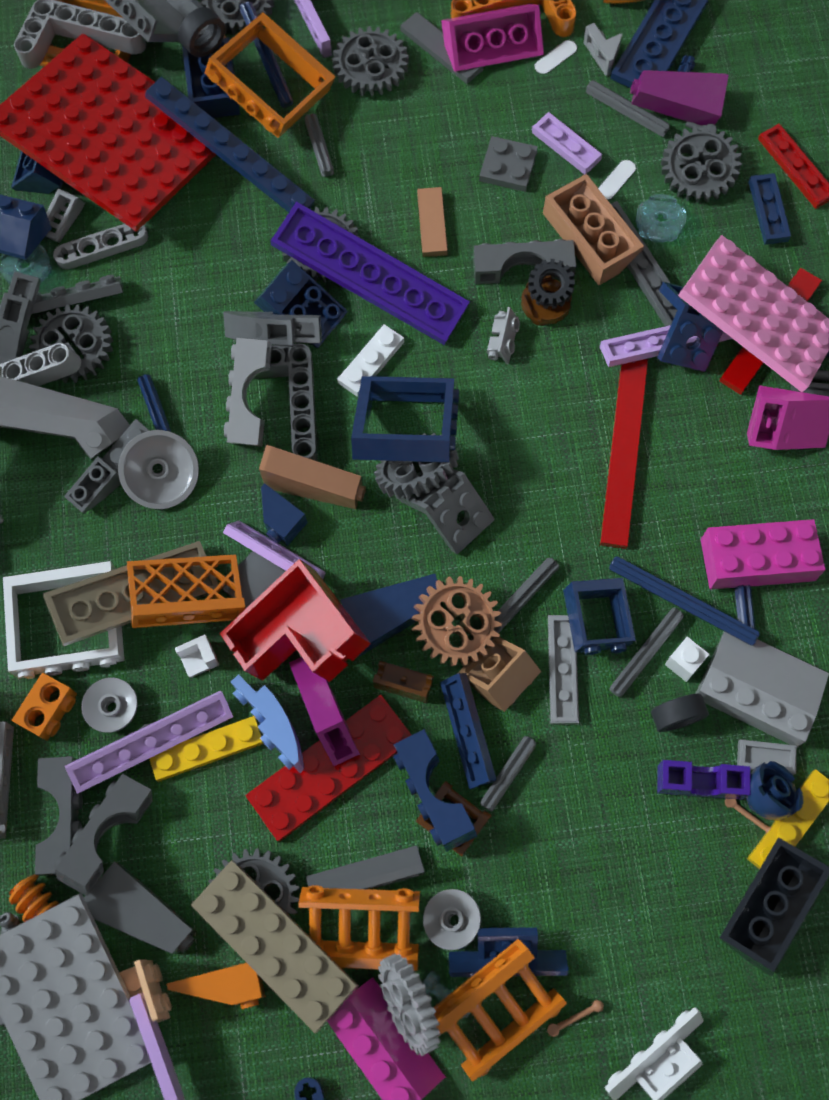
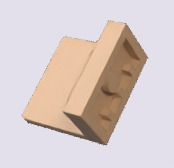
(145, 979)

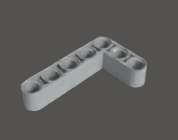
(68, 20)
(42, 365)

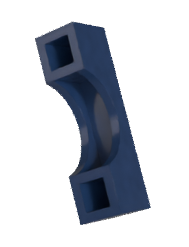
(450, 821)

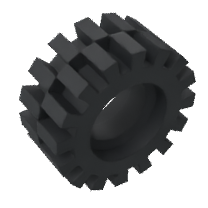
(558, 270)

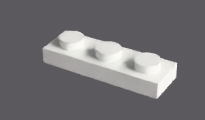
(371, 358)

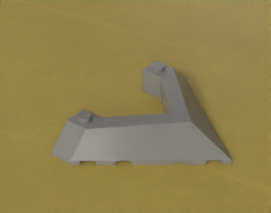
(59, 414)

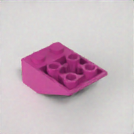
(788, 420)

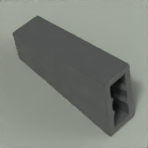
(134, 909)

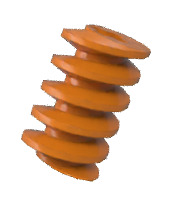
(29, 898)

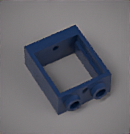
(600, 588)

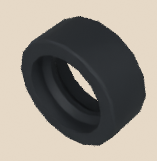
(193, 24)
(679, 712)

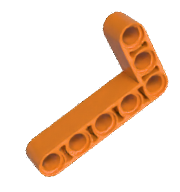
(559, 12)

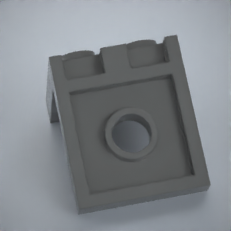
(444, 505)

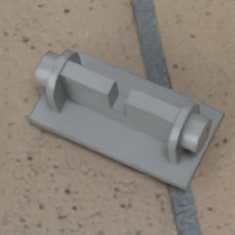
(506, 327)

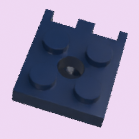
(685, 325)

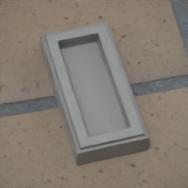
(755, 753)

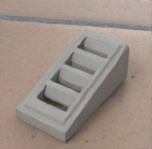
(71, 213)

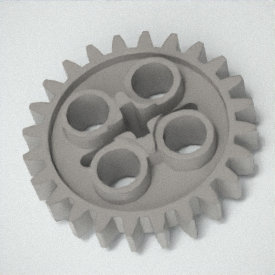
(409, 1004)

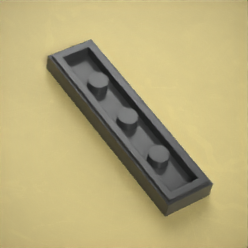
(432, 41)

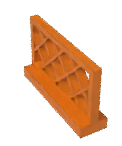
(184, 611)

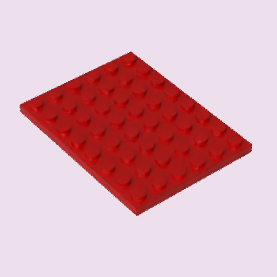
(100, 133)

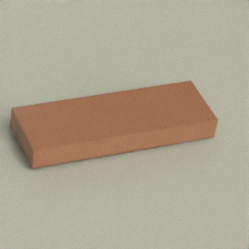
(432, 222)

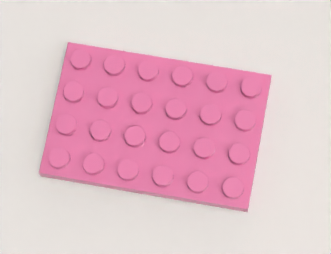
(759, 312)

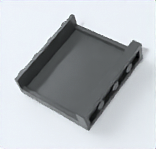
(156, 18)

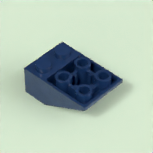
(298, 294)

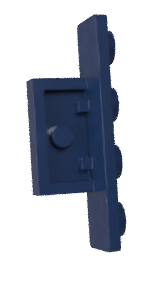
(495, 940)

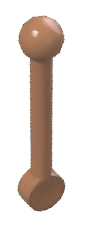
(732, 803)
(553, 1029)

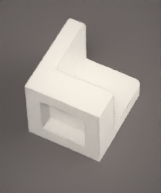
(197, 656)

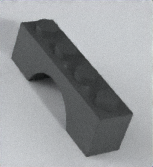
(494, 260)
(56, 781)
(123, 803)

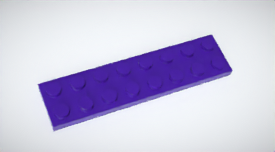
(370, 273)

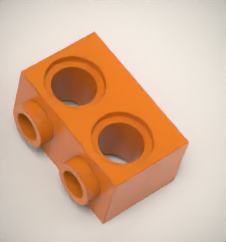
(39, 703)

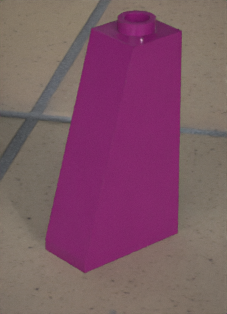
(682, 95)
(324, 713)

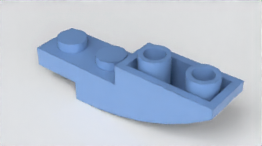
(274, 722)

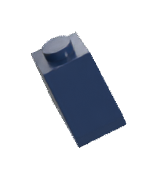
(280, 516)

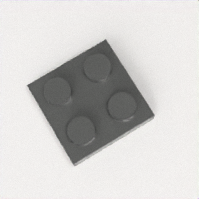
(508, 163)

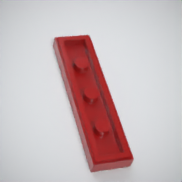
(796, 165)

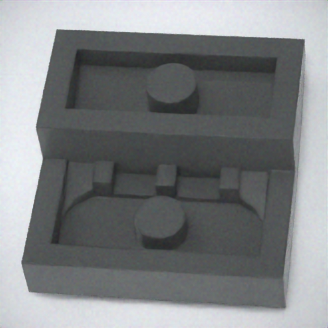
(255, 577)

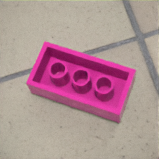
(762, 554)

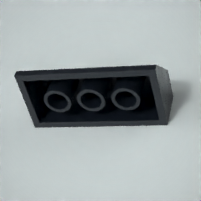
(775, 906)

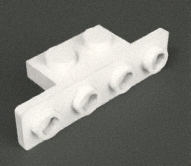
(663, 1064)

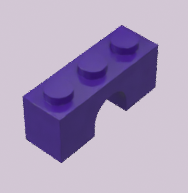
(714, 782)

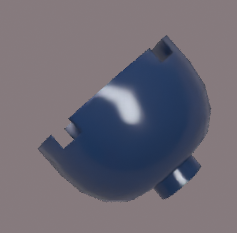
(773, 792)

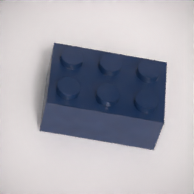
(205, 92)

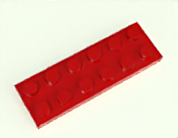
(294, 797)

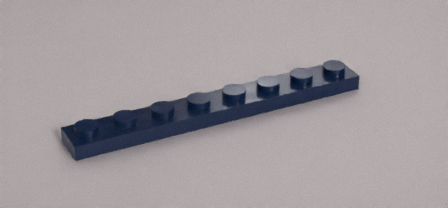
(226, 145)

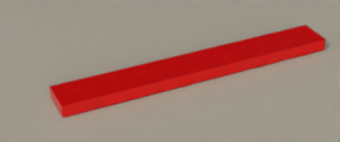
(623, 455)

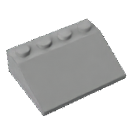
(764, 688)

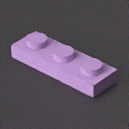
(566, 143)

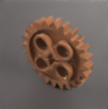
(474, 605)

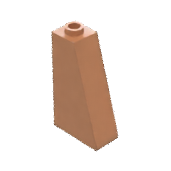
(310, 479)

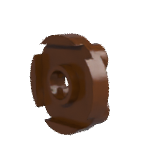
(542, 315)

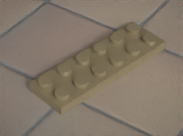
(104, 599)
(275, 946)

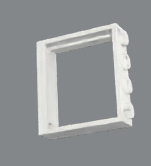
(54, 665)

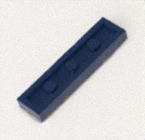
(468, 731)

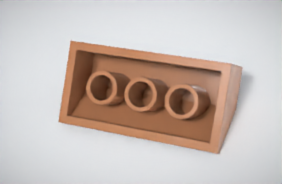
(599, 233)

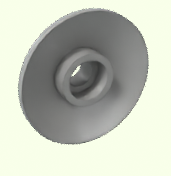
(98, 698)
(438, 916)

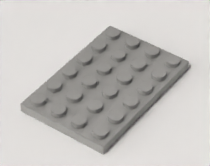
(67, 1004)

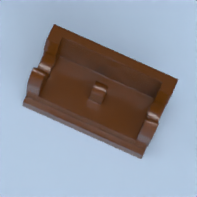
(403, 682)

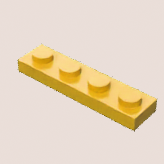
(206, 748)
(792, 829)

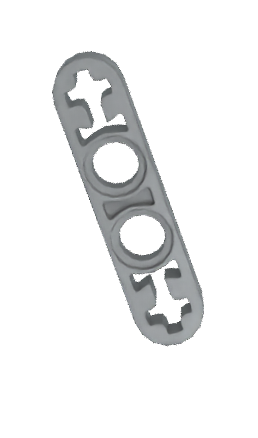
(102, 249)

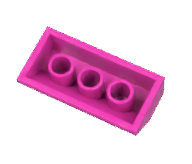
(493, 37)
(380, 1050)

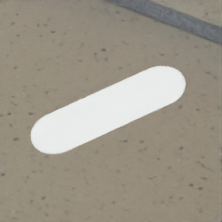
(555, 57)
(617, 178)

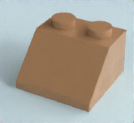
(501, 673)

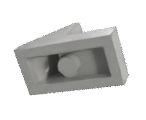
(602, 50)

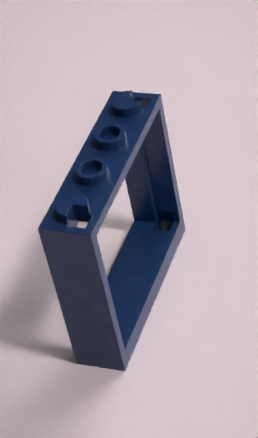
(398, 446)

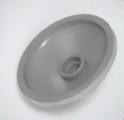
(163, 488)

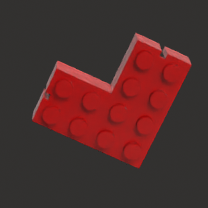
(295, 615)

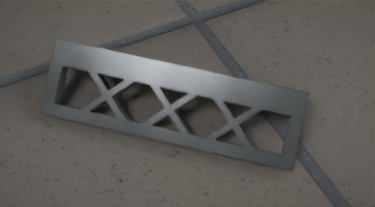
(372, 872)

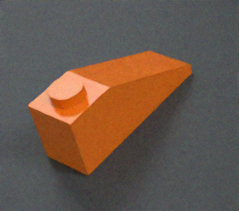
(229, 986)

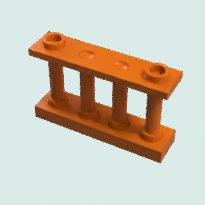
(362, 954)
(483, 983)

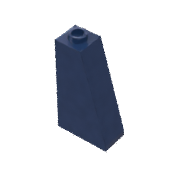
(387, 610)

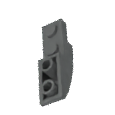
(15, 315)
(273, 328)
(102, 475)

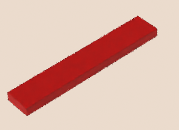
(745, 363)

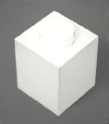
(686, 659)

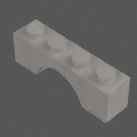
(250, 359)

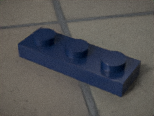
(769, 209)

